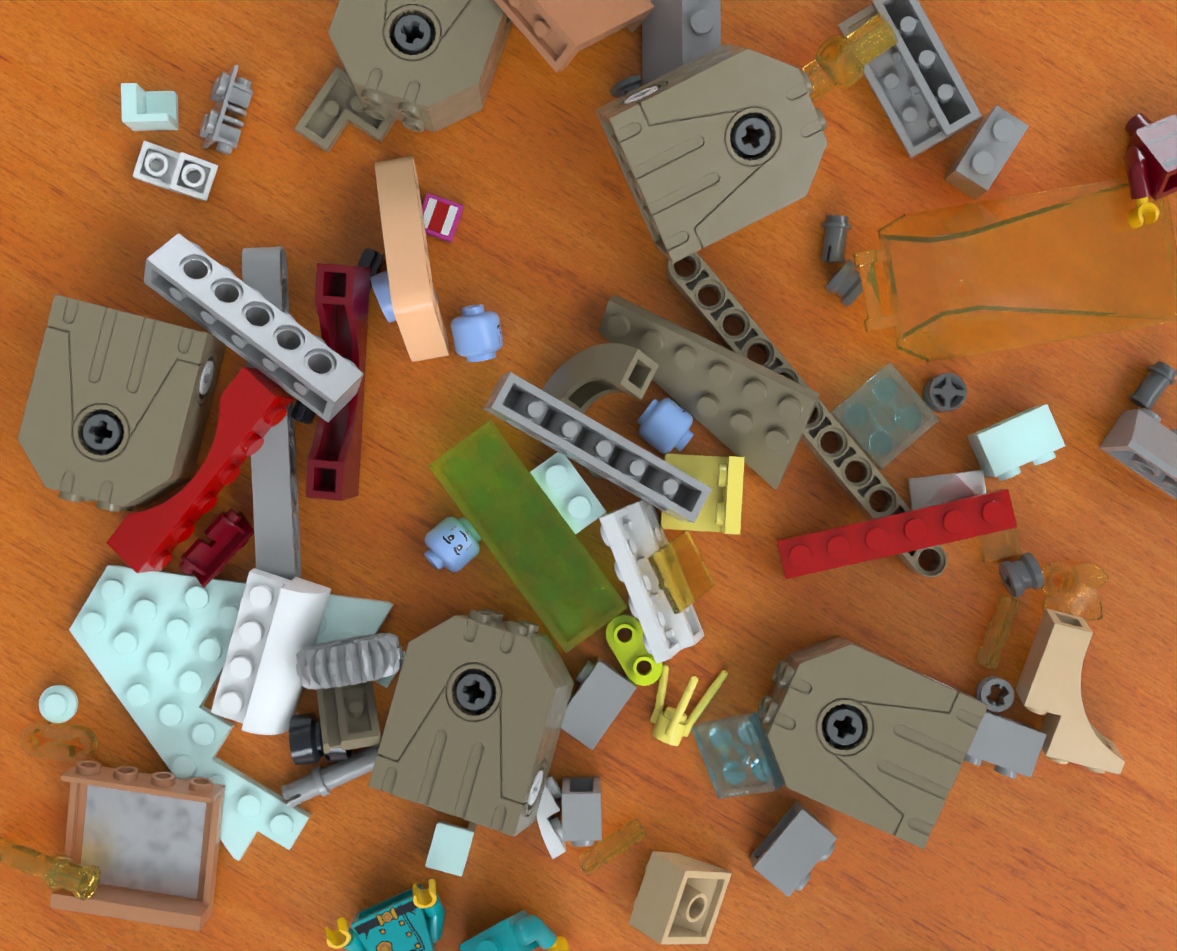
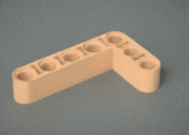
(409, 260)

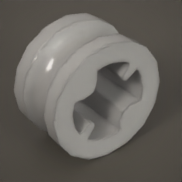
(1006, 697)

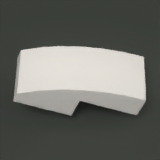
(175, 171)
(551, 828)

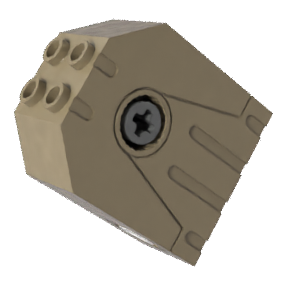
(420, 57)
(716, 145)
(117, 404)
(475, 720)
(894, 740)

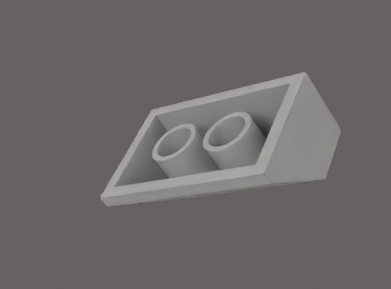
(678, 34)
(1145, 448)

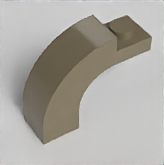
(599, 372)

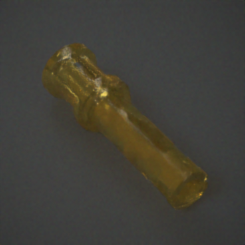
(56, 871)

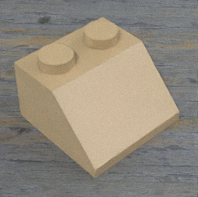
(679, 899)

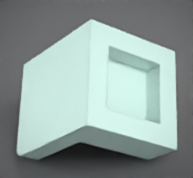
(148, 109)
(450, 847)

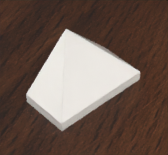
(944, 487)

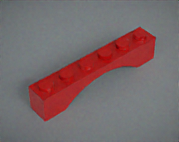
(246, 414)
(897, 533)

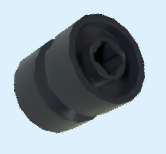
(307, 742)

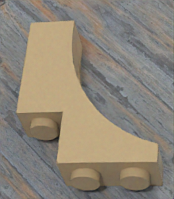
(1053, 688)

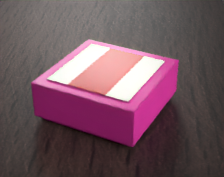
(441, 217)

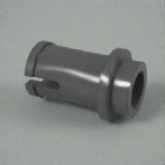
(835, 238)
(1153, 385)

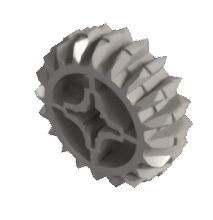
(349, 661)

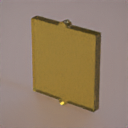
(681, 572)

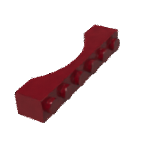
(343, 320)

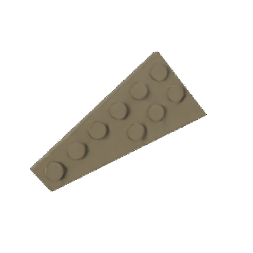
(733, 397)

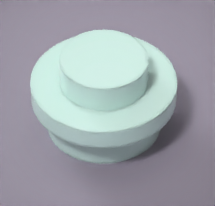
(58, 703)

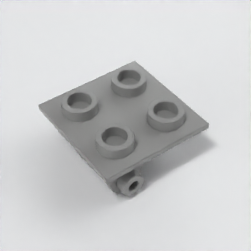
(225, 92)

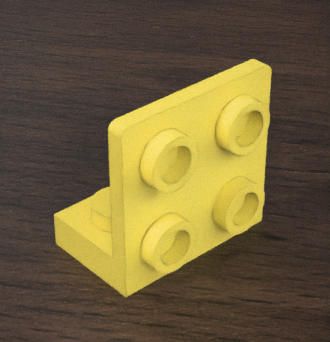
(724, 503)

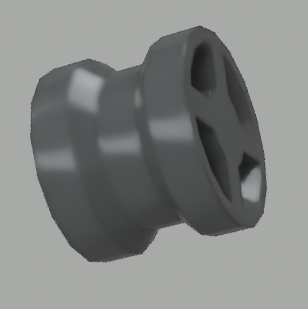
(846, 283)
(953, 392)
(1021, 574)

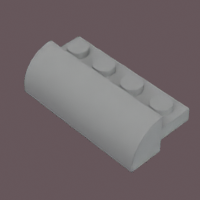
(915, 78)

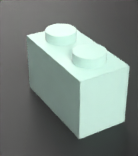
(1017, 441)
(568, 492)

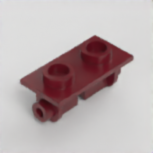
(229, 534)

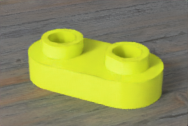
(632, 651)

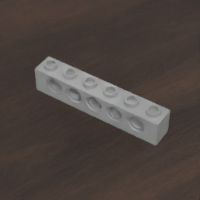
(199, 285)
(597, 447)

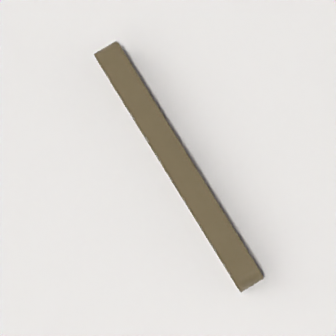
(823, 420)

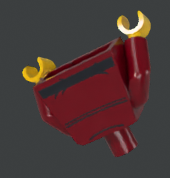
(1150, 164)

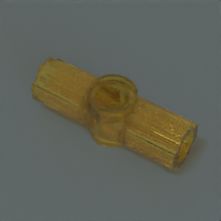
(842, 60)

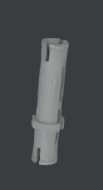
(324, 779)

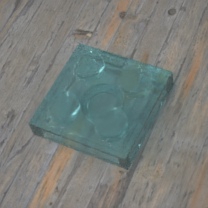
(884, 416)
(737, 756)

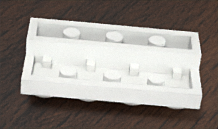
(633, 536)
(260, 670)

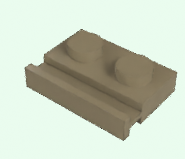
(348, 717)

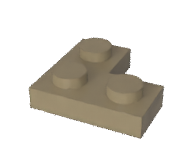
(336, 108)

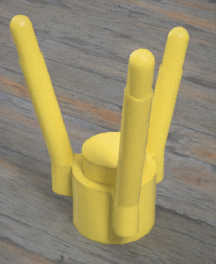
(672, 724)

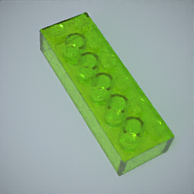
(528, 536)

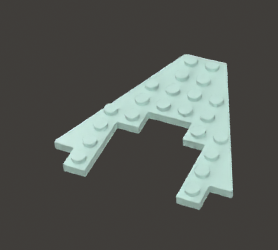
(162, 652)

